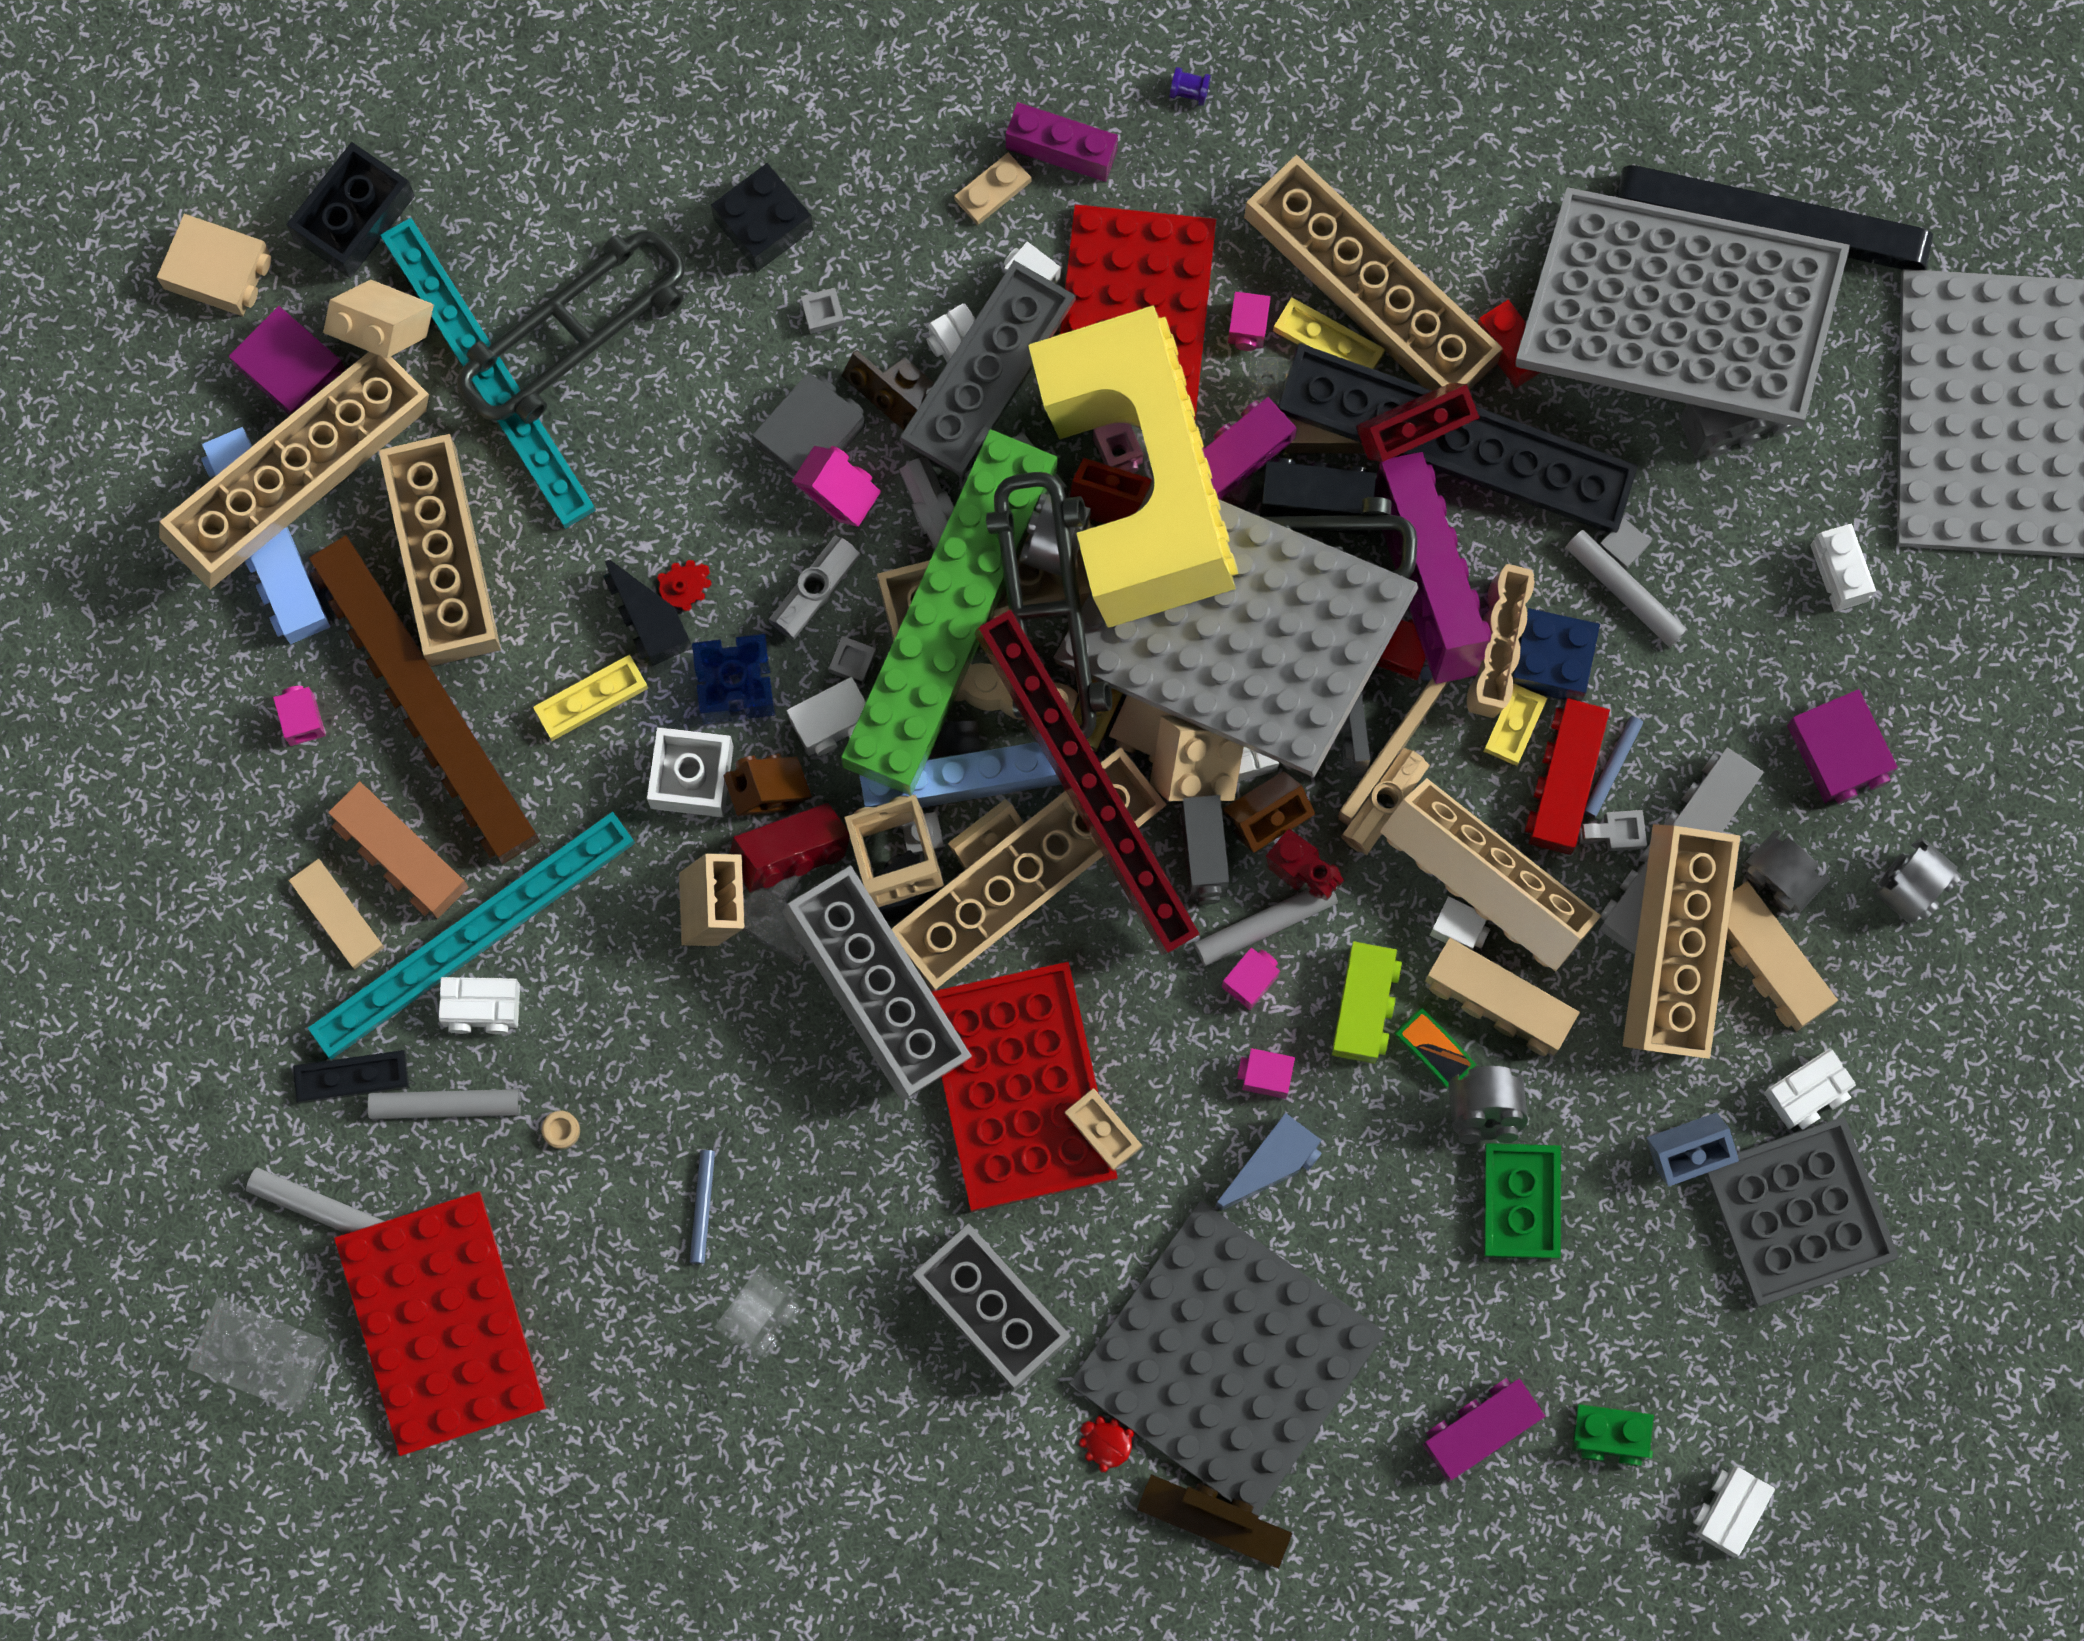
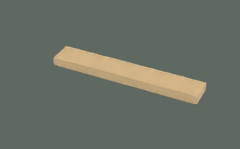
(1391, 750)

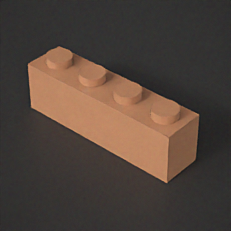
(397, 850)

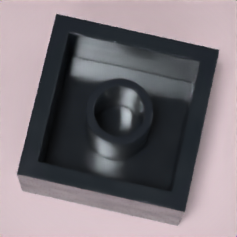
(762, 217)

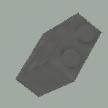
(807, 418)
(1204, 849)

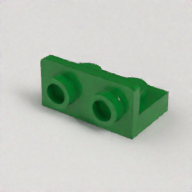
(1613, 1433)

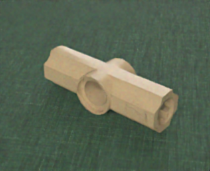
(1398, 784)

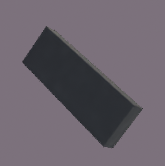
(351, 1076)

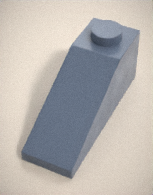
(1276, 1160)

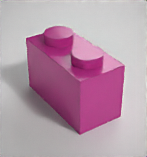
(837, 485)

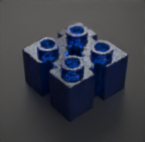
(715, 665)

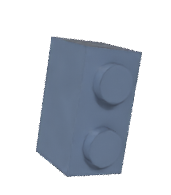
(1692, 1149)

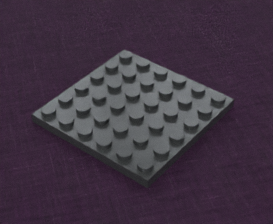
(1227, 1358)

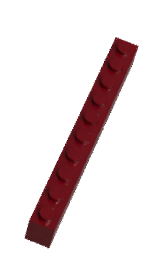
(1086, 782)

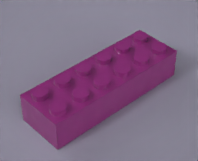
(1444, 604)

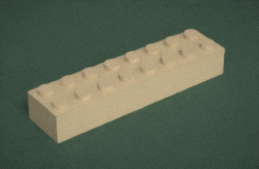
(1370, 279)
(292, 467)
(1014, 879)

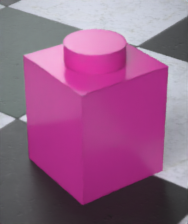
(1248, 321)
(299, 715)
(1251, 977)
(1266, 1073)

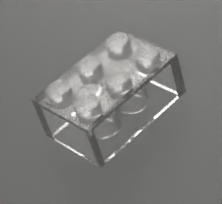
(258, 1355)

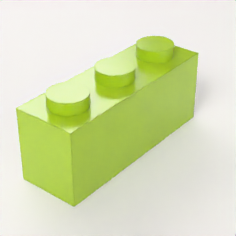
(1366, 1003)

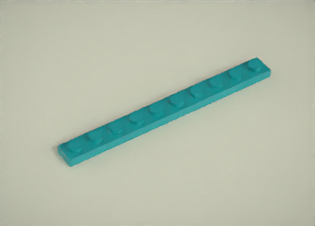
(494, 385)
(471, 935)

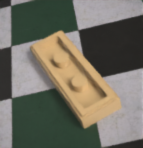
(336, 913)

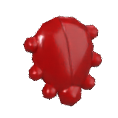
(684, 584)
(1106, 1442)

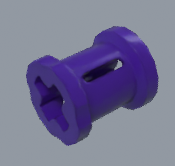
(1190, 86)

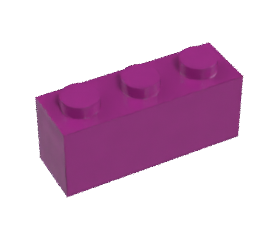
(1061, 141)
(1247, 445)
(1482, 1428)

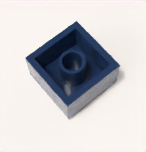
(1556, 655)

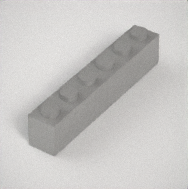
(1707, 808)

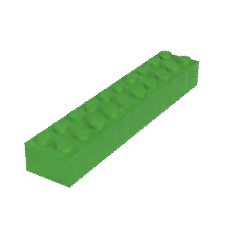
(939, 627)

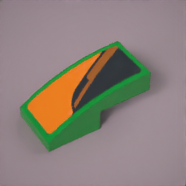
(1434, 1047)

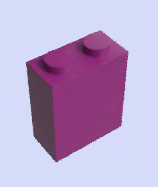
(286, 361)
(1843, 747)

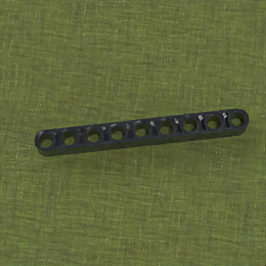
(1869, 237)

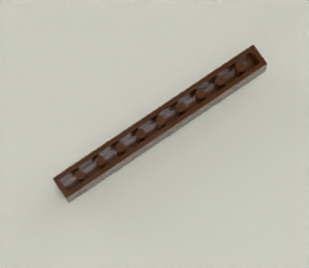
(424, 700)

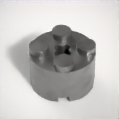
(1042, 547)
(1785, 872)
(1917, 881)
(1488, 1105)

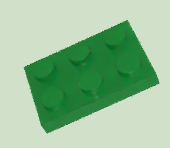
(1522, 1201)

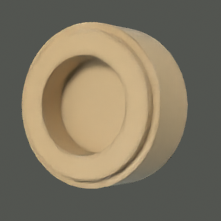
(560, 1130)

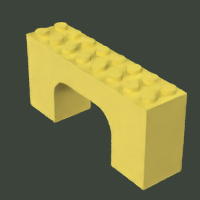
(1177, 542)

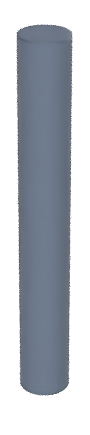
(1613, 766)
(702, 1206)

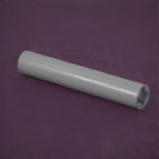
(1626, 588)
(1260, 926)
(444, 1104)
(308, 1202)

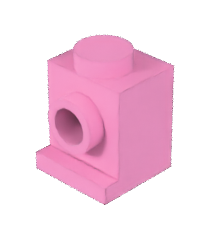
(1116, 436)

